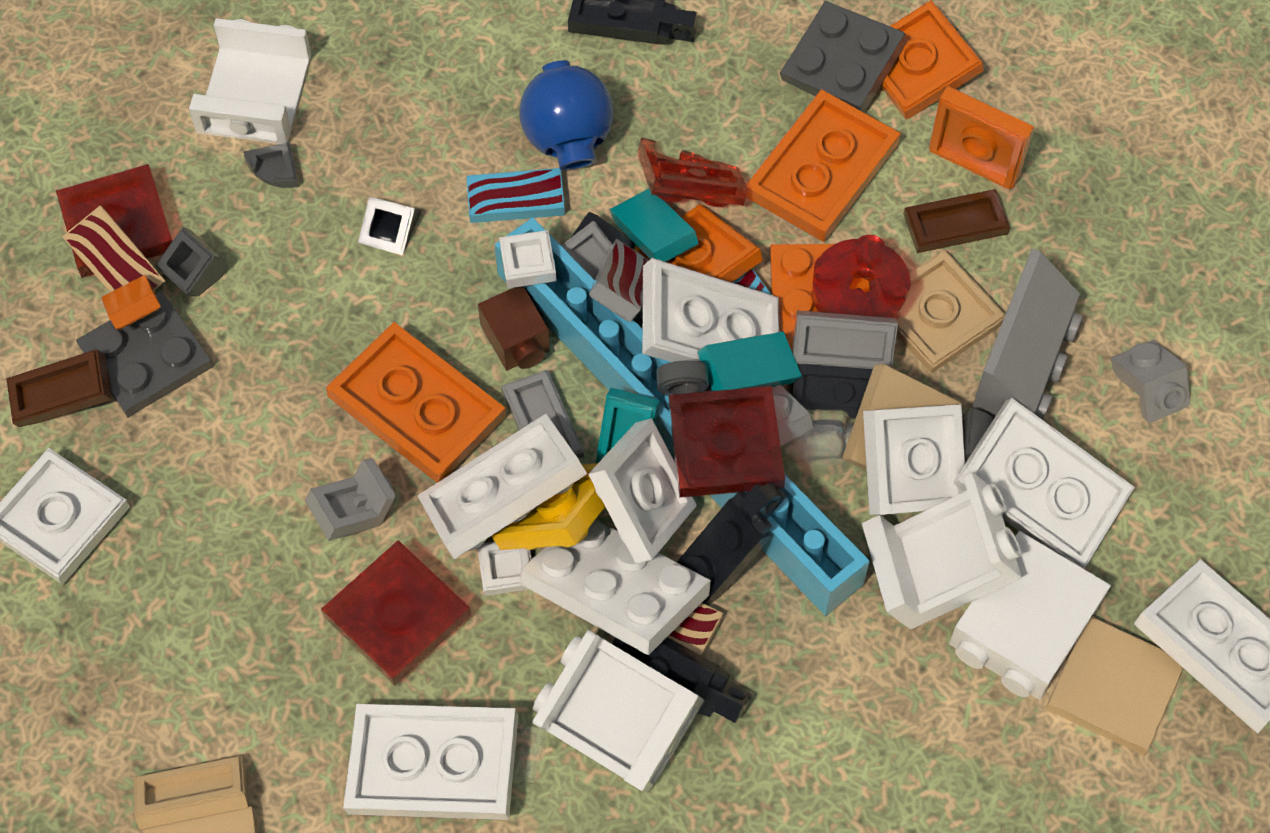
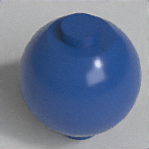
(566, 114)

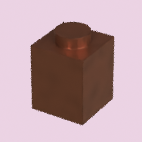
(514, 328)

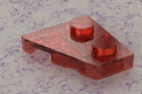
(691, 177)

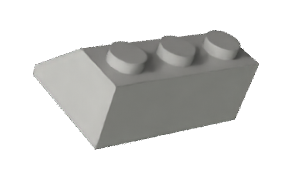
(1030, 340)

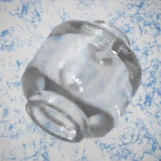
(823, 445)

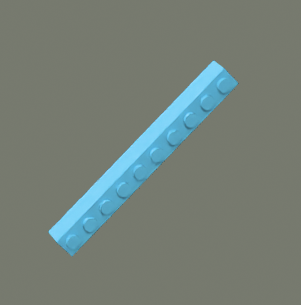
(803, 538)

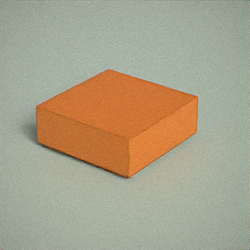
(131, 302)

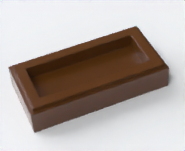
(956, 221)
(59, 388)

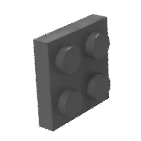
(844, 56)
(147, 356)

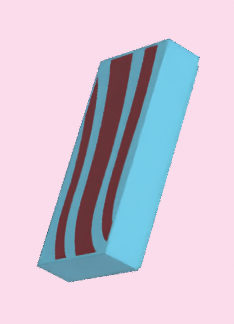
(515, 195)

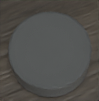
(682, 377)

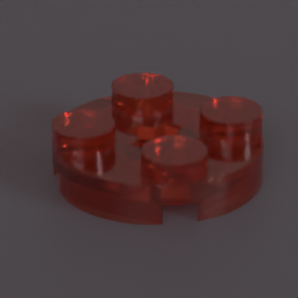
(861, 259)

